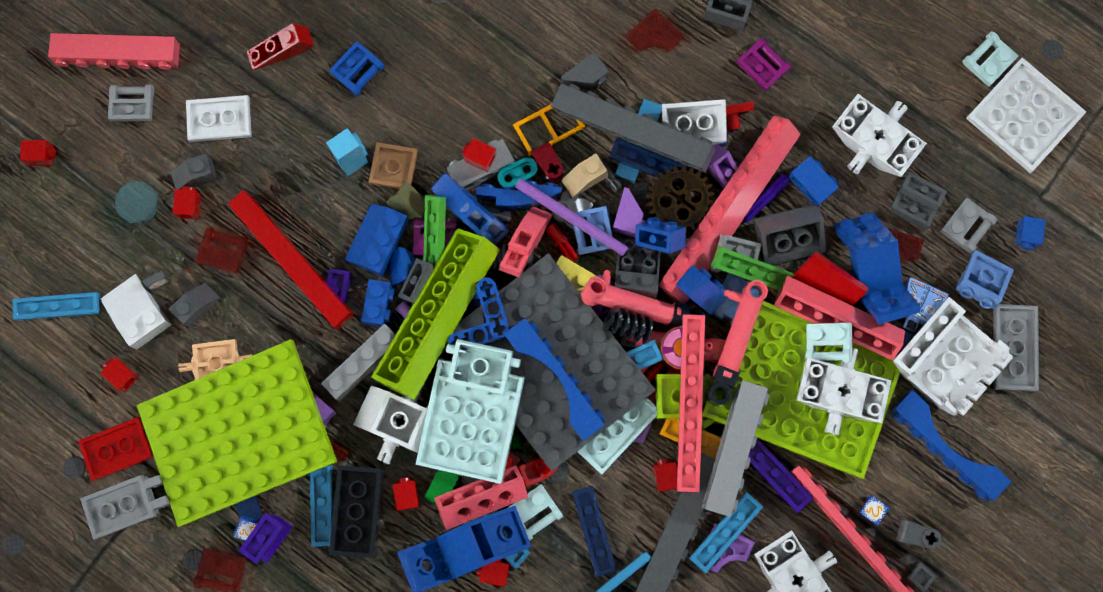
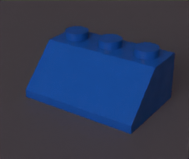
(377, 239)

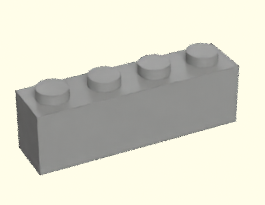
(359, 364)

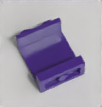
(265, 538)

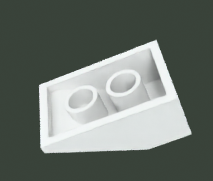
(700, 118)
(135, 312)

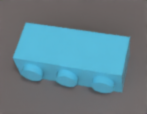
(348, 151)

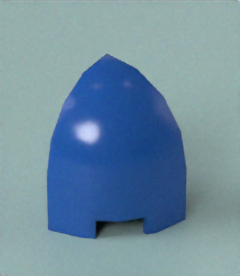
(400, 265)

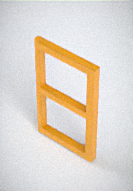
(555, 138)

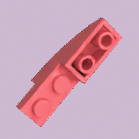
(524, 241)

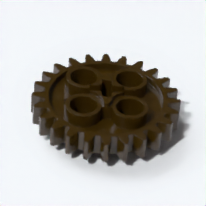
(690, 183)

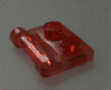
(220, 257)
(221, 564)

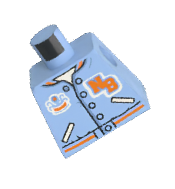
(929, 300)

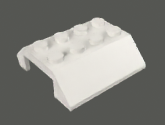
(952, 359)

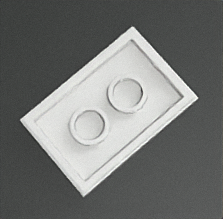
(218, 118)

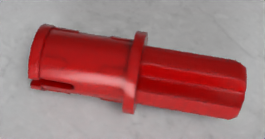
(562, 242)

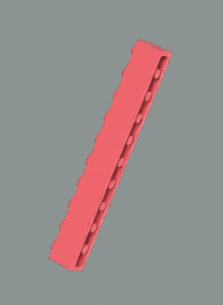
(732, 203)

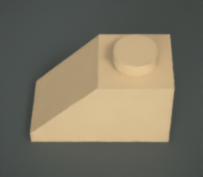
(585, 175)

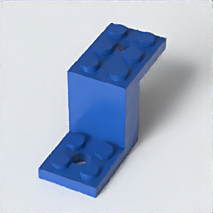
(878, 266)
(464, 549)

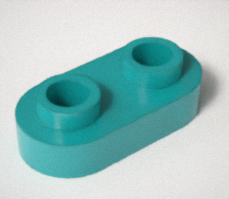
(516, 172)

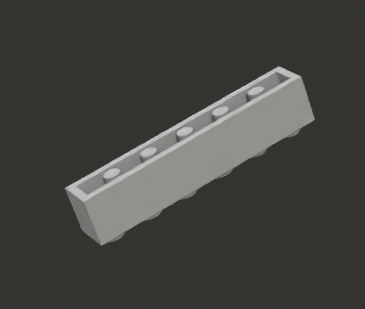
(734, 448)

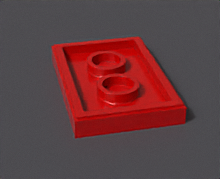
(830, 279)
(115, 449)

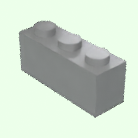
(470, 176)

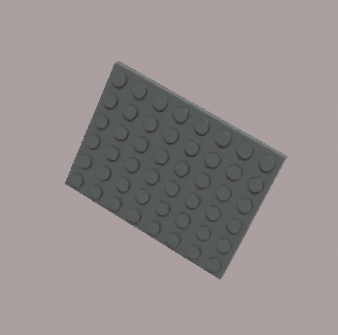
(586, 349)

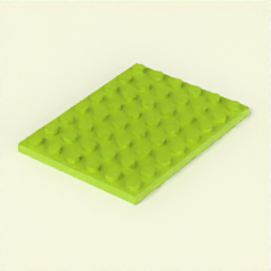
(777, 361)
(236, 433)

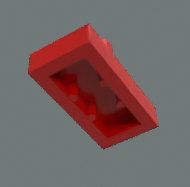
(732, 114)

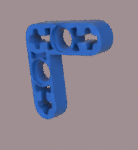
(488, 328)

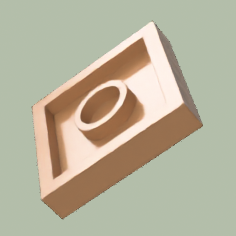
(392, 165)

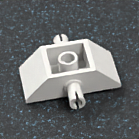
(864, 122)
(862, 396)
(379, 417)
(788, 558)

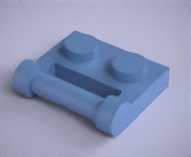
(598, 218)

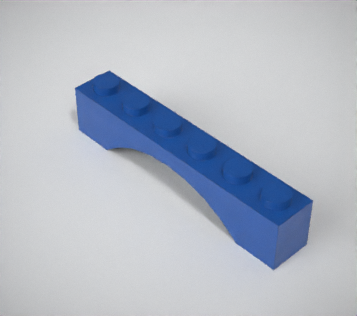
(916, 415)
(582, 416)

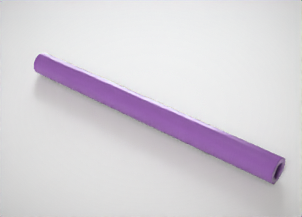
(571, 217)

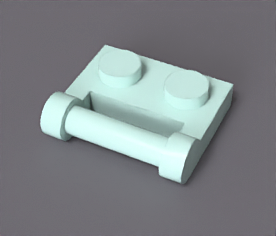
(995, 63)
(829, 335)
(536, 502)

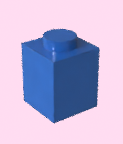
(1030, 233)

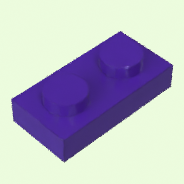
(339, 282)

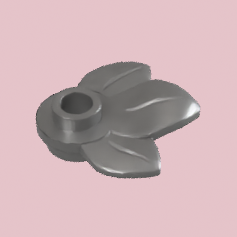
(574, 204)

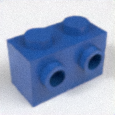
(813, 181)
(660, 235)
(701, 289)
(377, 303)

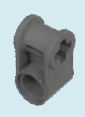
(914, 534)

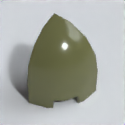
(407, 201)

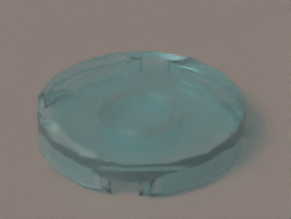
(136, 202)

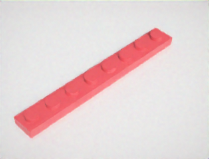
(690, 403)
(847, 527)

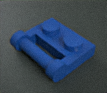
(352, 63)

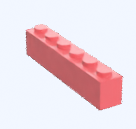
(114, 51)
(822, 308)

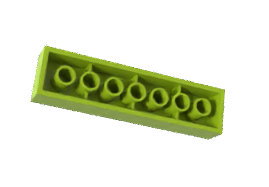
(435, 313)

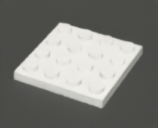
(1026, 115)

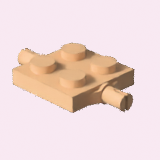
(212, 357)

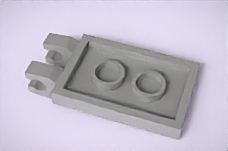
(122, 505)

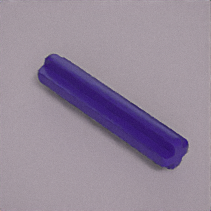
(765, 197)

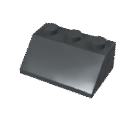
(790, 234)

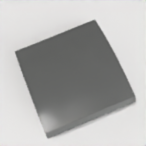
(918, 201)

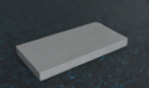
(1019, 331)

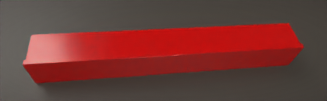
(291, 259)

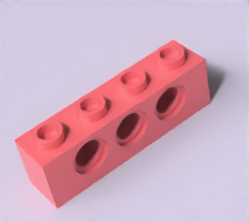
(480, 498)

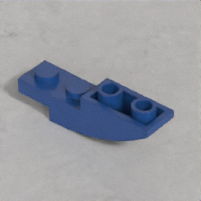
(511, 199)
(469, 210)

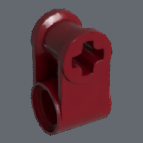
(547, 160)

